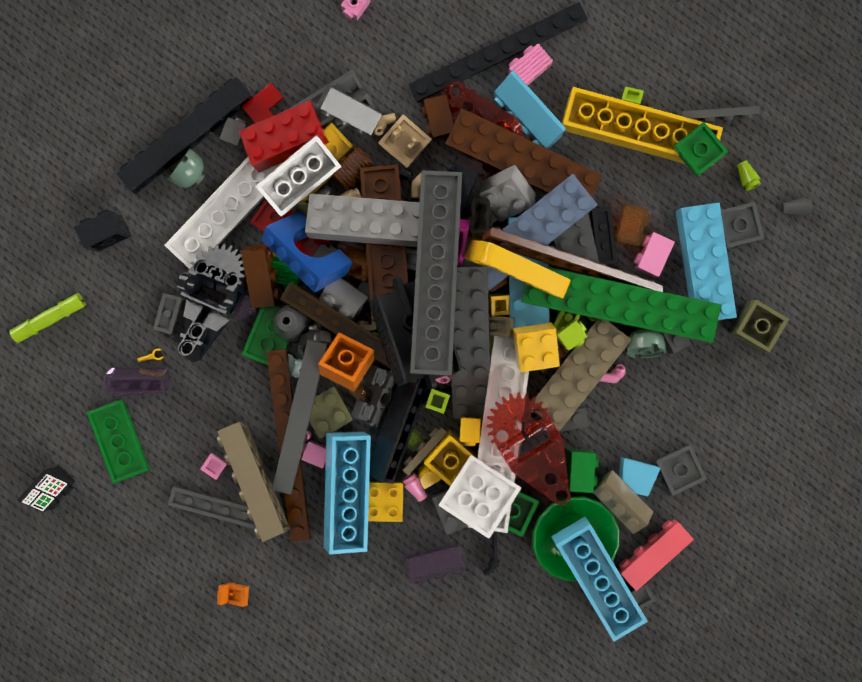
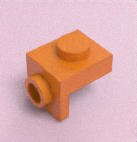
(233, 594)

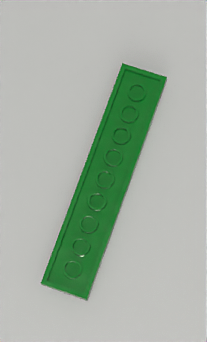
(631, 306)

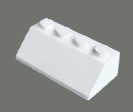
(298, 175)

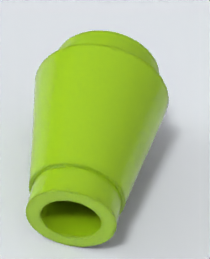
(748, 176)

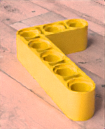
(509, 263)

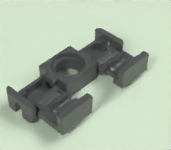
(376, 408)

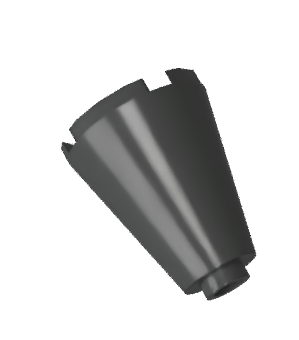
(298, 324)

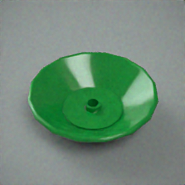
(561, 516)

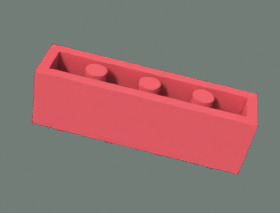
(655, 554)

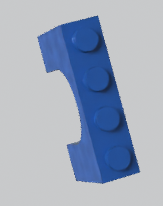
(312, 271)

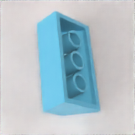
(529, 110)

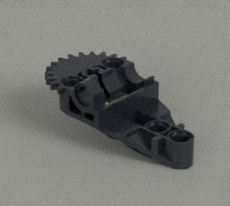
(205, 319)

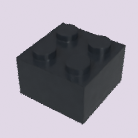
(102, 231)

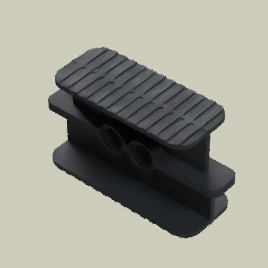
(391, 318)

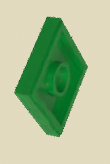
(700, 149)

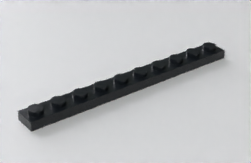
(498, 52)

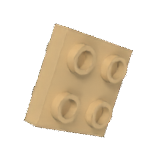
(405, 141)

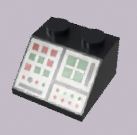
(47, 489)

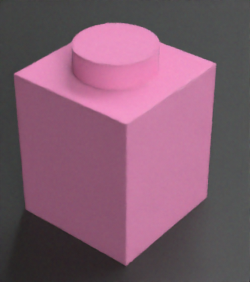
(314, 454)

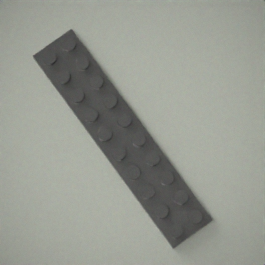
(436, 273)

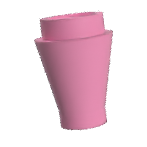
(414, 486)

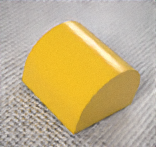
(427, 476)

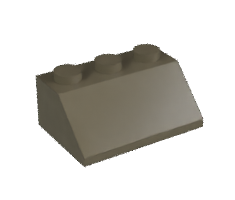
(623, 502)

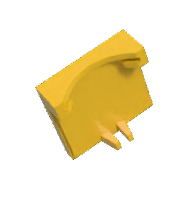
(385, 502)

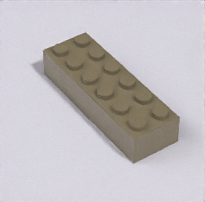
(581, 372)
(253, 481)

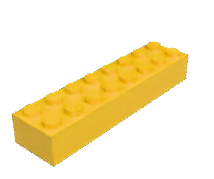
(628, 124)

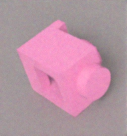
(354, 11)

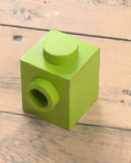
(572, 334)

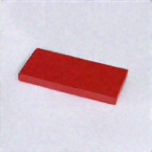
(267, 215)

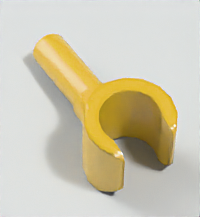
(150, 356)

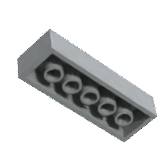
(362, 220)

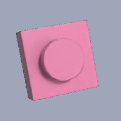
(214, 466)

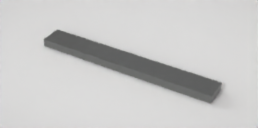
(299, 417)

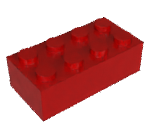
(281, 135)

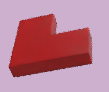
(260, 105)

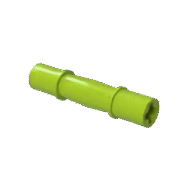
(47, 318)

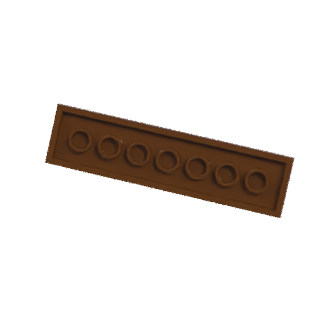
(503, 149)
(383, 260)

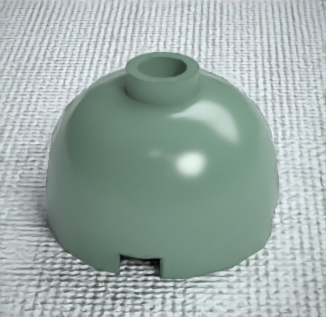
(188, 170)
(646, 343)

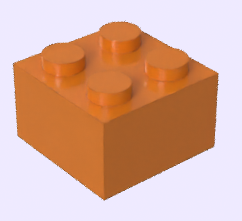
(346, 362)

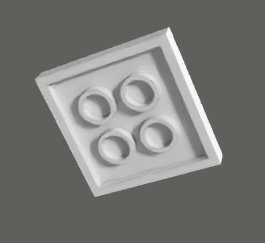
(479, 496)

